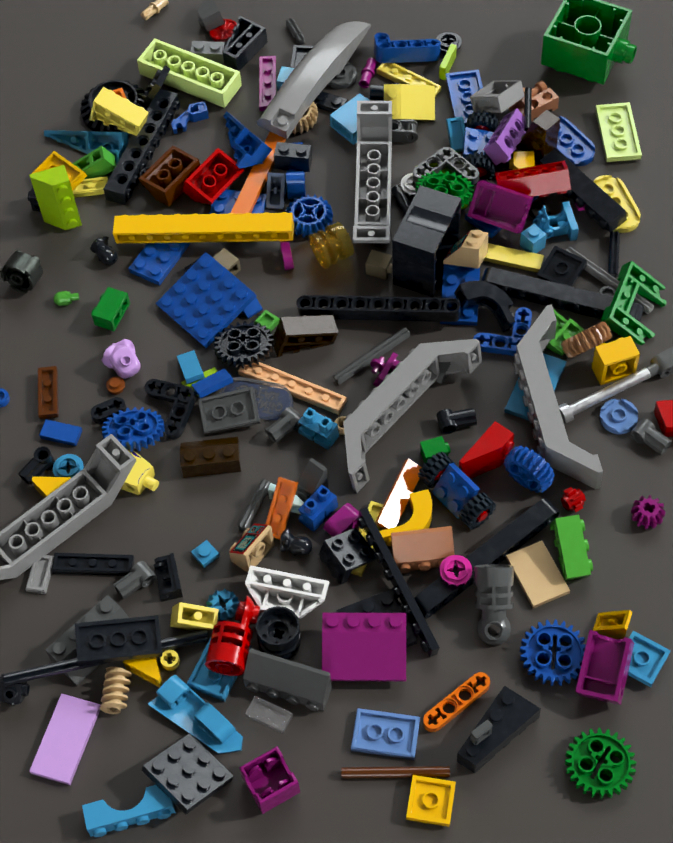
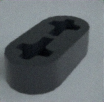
(107, 409)

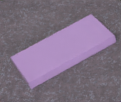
(65, 739)

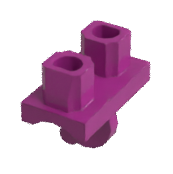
(383, 368)

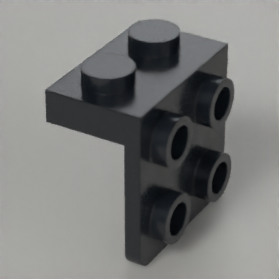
(346, 553)

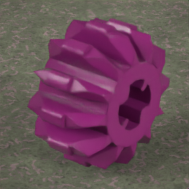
(648, 512)

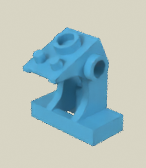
(565, 222)

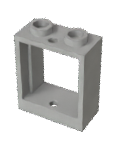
(497, 96)

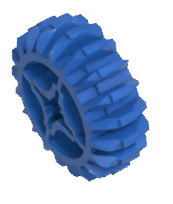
(310, 210)
(529, 469)

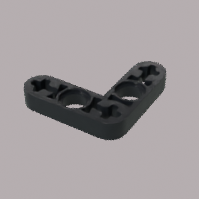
(179, 403)

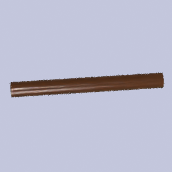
(395, 772)

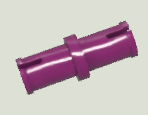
(367, 73)

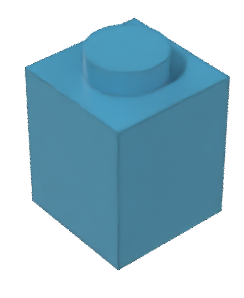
(533, 239)

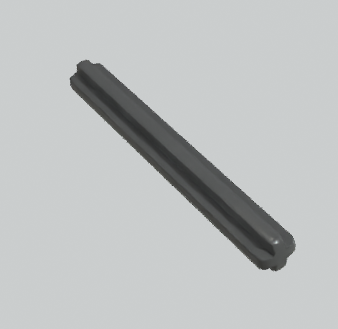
(376, 352)

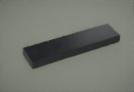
(92, 564)

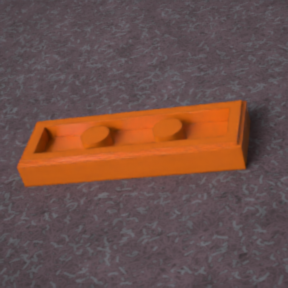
(281, 506)

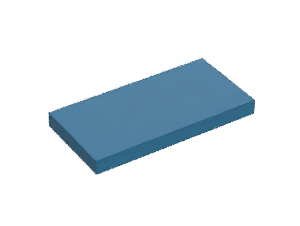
(515, 403)

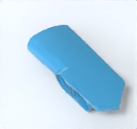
(196, 716)

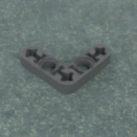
(447, 162)

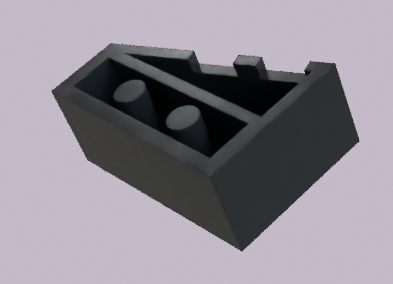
(244, 43)

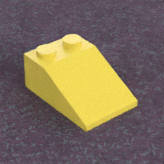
(411, 101)

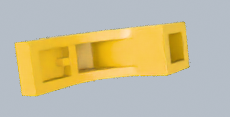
(421, 518)

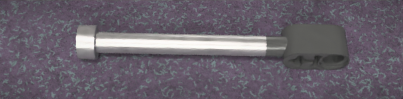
(660, 364)

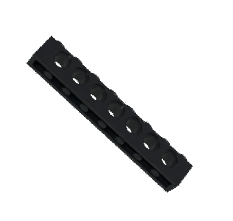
(141, 147)

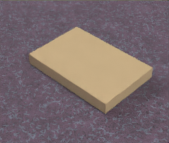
(538, 574)

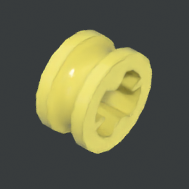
(170, 653)

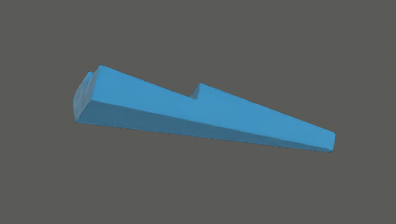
(90, 140)

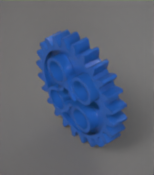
(135, 428)
(534, 650)

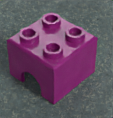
(269, 780)

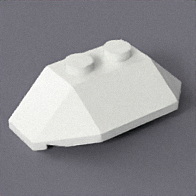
(283, 589)

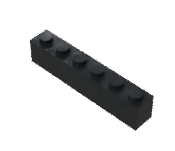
(589, 195)

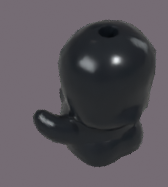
(104, 251)
(296, 545)

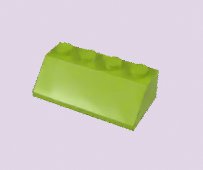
(56, 198)

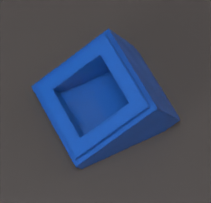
(252, 309)

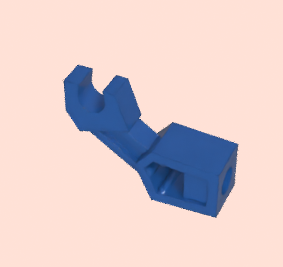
(194, 113)

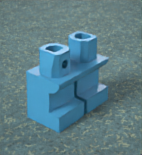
(318, 428)

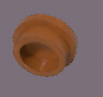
(115, 385)

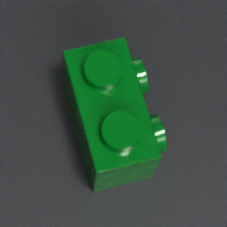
(110, 308)

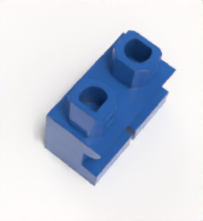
(317, 508)

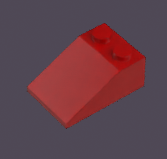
(488, 451)

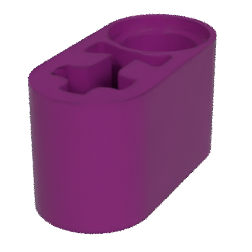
(342, 520)

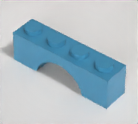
(102, 818)

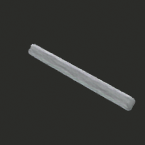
(609, 280)

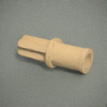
(154, 8)

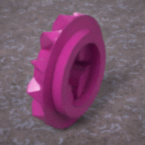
(462, 565)

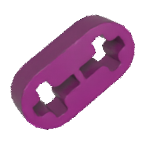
(286, 255)

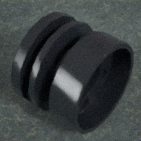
(275, 624)

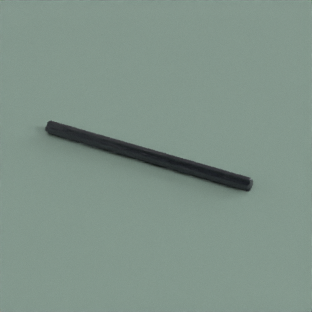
(72, 664)

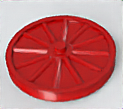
(224, 31)

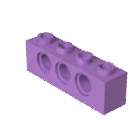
(506, 137)

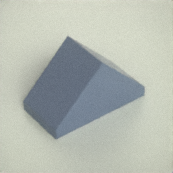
(276, 190)

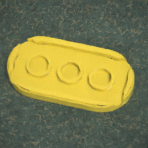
(618, 192)

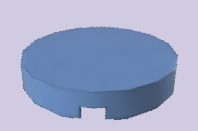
(618, 416)

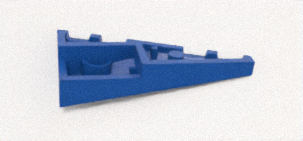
(247, 146)

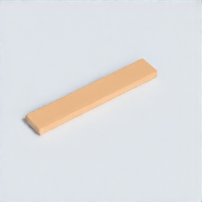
(298, 387)

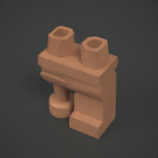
(540, 100)

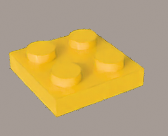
(431, 800)

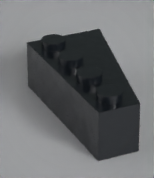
(509, 716)

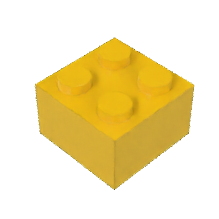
(615, 360)

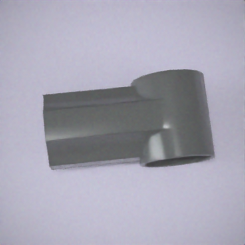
(285, 424)
(646, 433)
(139, 576)

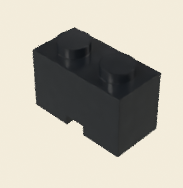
(293, 156)

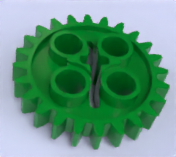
(448, 184)
(618, 772)

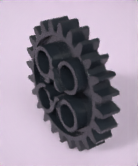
(244, 344)

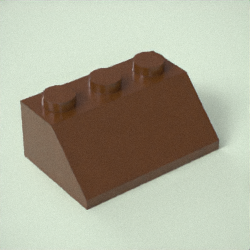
(167, 175)

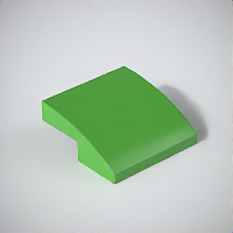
(564, 330)

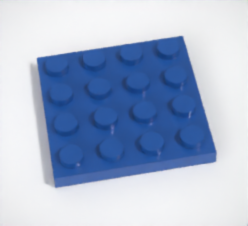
(206, 299)

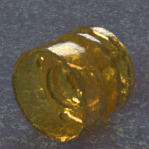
(331, 244)

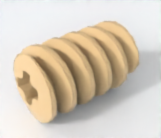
(114, 690)

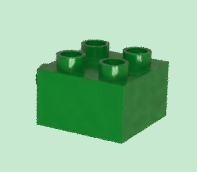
(588, 39)

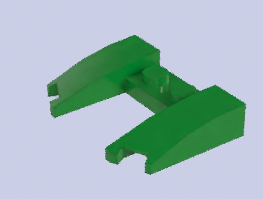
(632, 281)

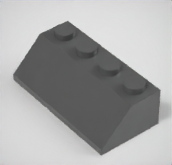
(65, 646)
(287, 680)

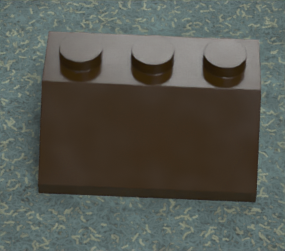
(210, 457)

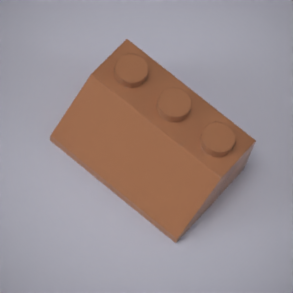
(421, 548)

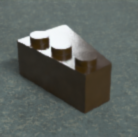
(541, 135)
(303, 332)

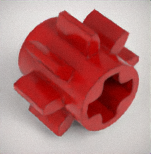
(573, 499)

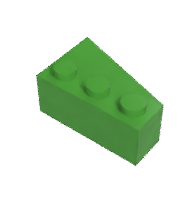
(572, 547)

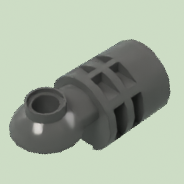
(494, 598)

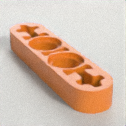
(454, 699)

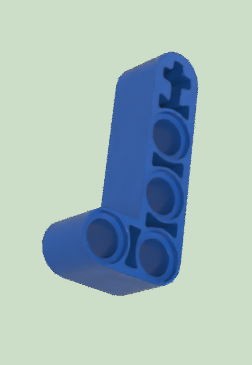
(405, 50)
(295, 182)

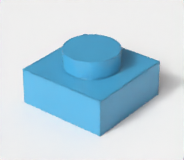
(205, 554)

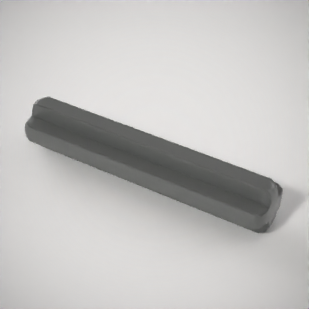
(254, 505)

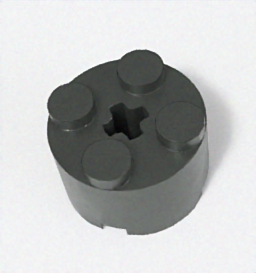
(22, 271)

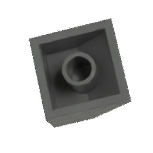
(209, 49)

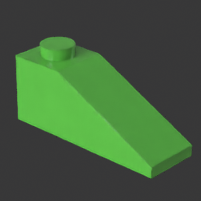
(97, 163)

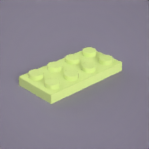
(618, 132)

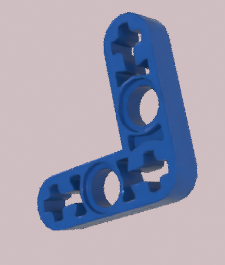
(513, 340)

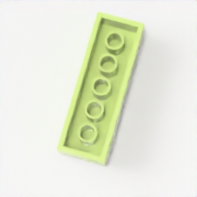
(190, 72)

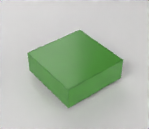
(267, 319)

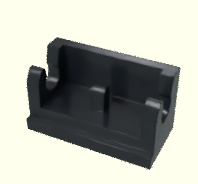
(167, 578)

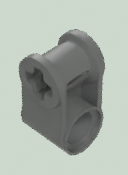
(401, 130)

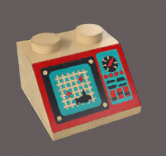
(468, 250)
(252, 546)

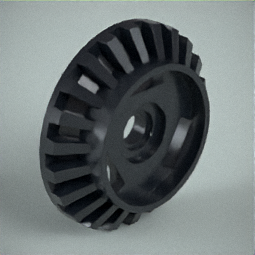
(129, 90)

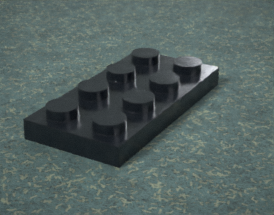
(118, 639)

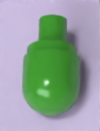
(65, 298)

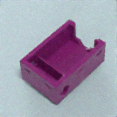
(500, 206)
(605, 668)

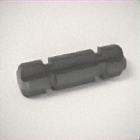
(295, 31)

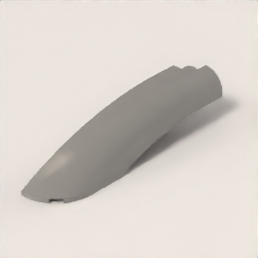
(311, 77)

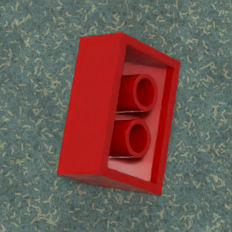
(212, 178)

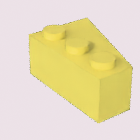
(118, 112)

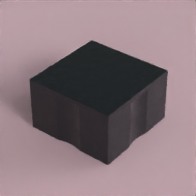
(425, 239)

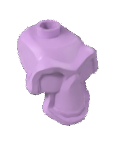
(122, 358)

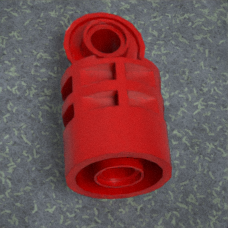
(232, 641)

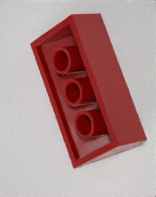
(537, 180)

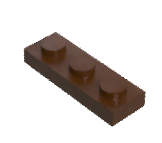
(48, 392)

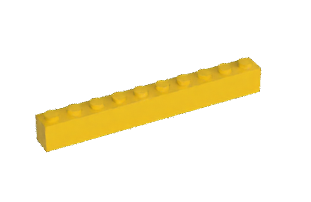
(203, 228)

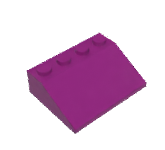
(364, 646)

